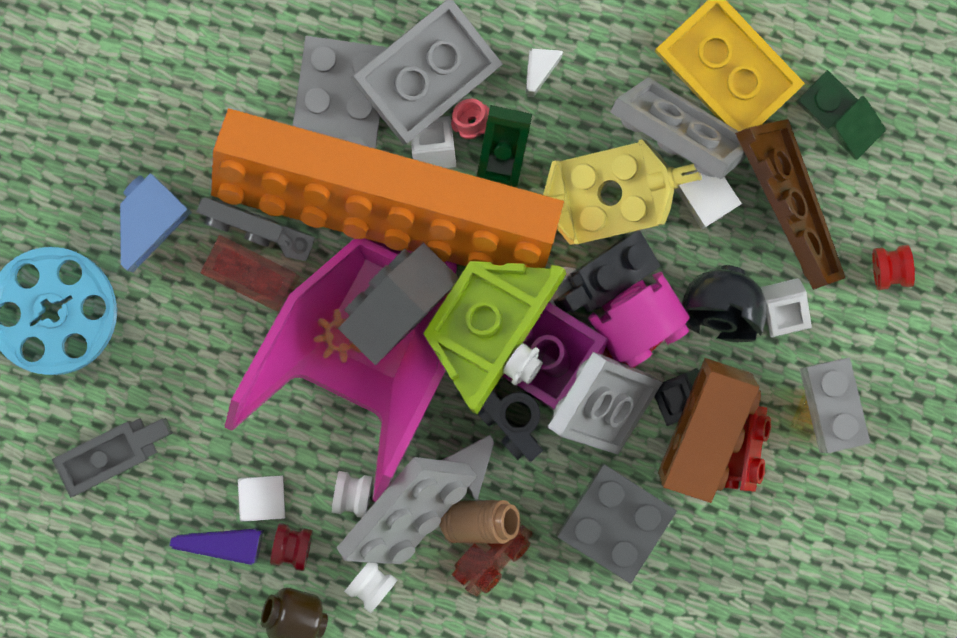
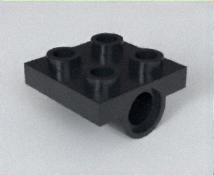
(517, 438)

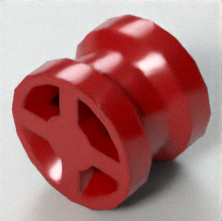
(893, 267)

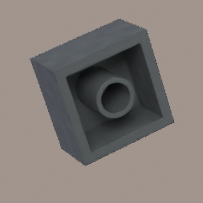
(397, 301)
(616, 523)

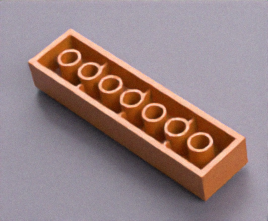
(379, 194)

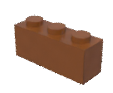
(709, 430)

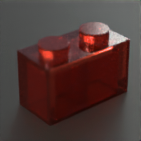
(249, 273)

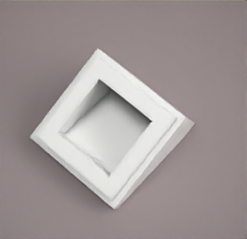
(540, 65)
(435, 144)
(786, 307)
(261, 498)

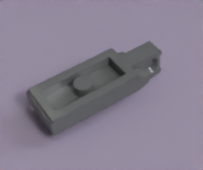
(258, 228)
(109, 454)

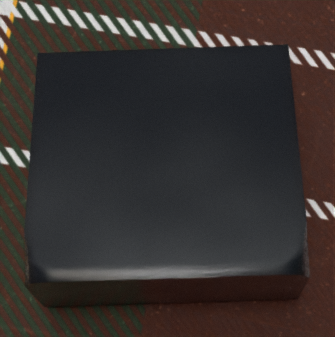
(674, 394)

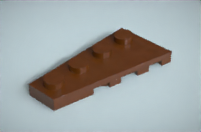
(789, 190)

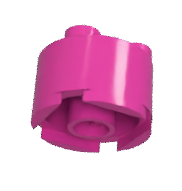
(641, 320)

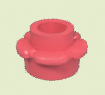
(466, 111)

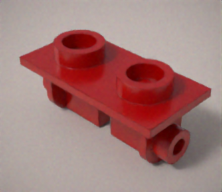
(747, 463)

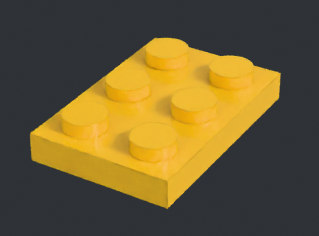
(729, 66)

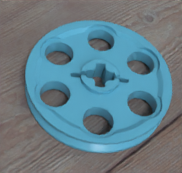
(72, 318)

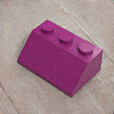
(562, 348)

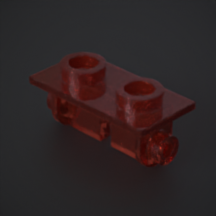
(484, 568)

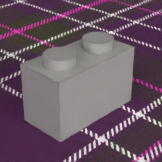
(834, 405)

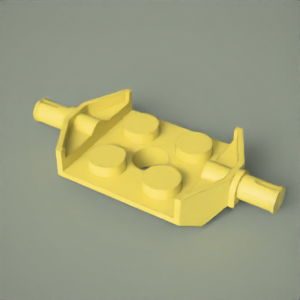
(645, 186)

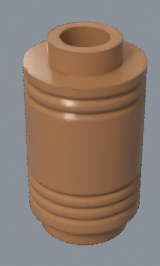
(480, 522)

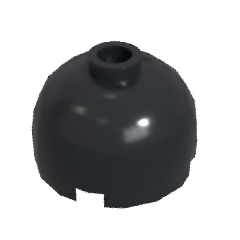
(727, 303)

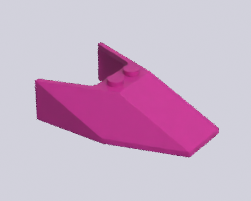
(393, 389)

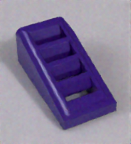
(230, 545)

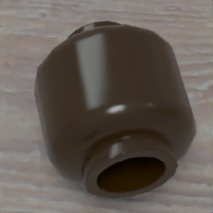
(293, 615)

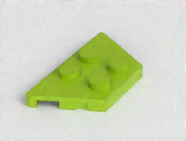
(487, 321)

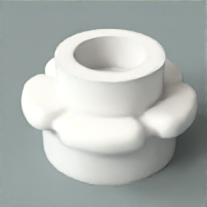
(523, 365)

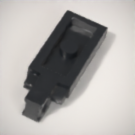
(609, 274)

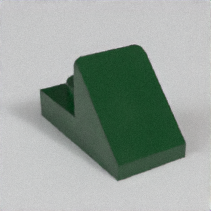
(842, 115)
(504, 145)

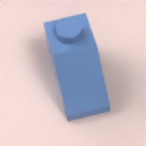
(147, 219)

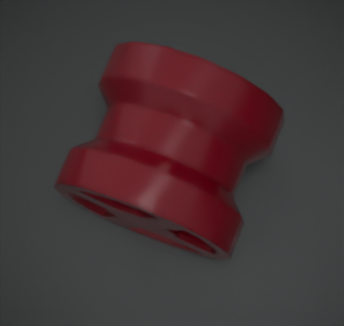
(291, 547)

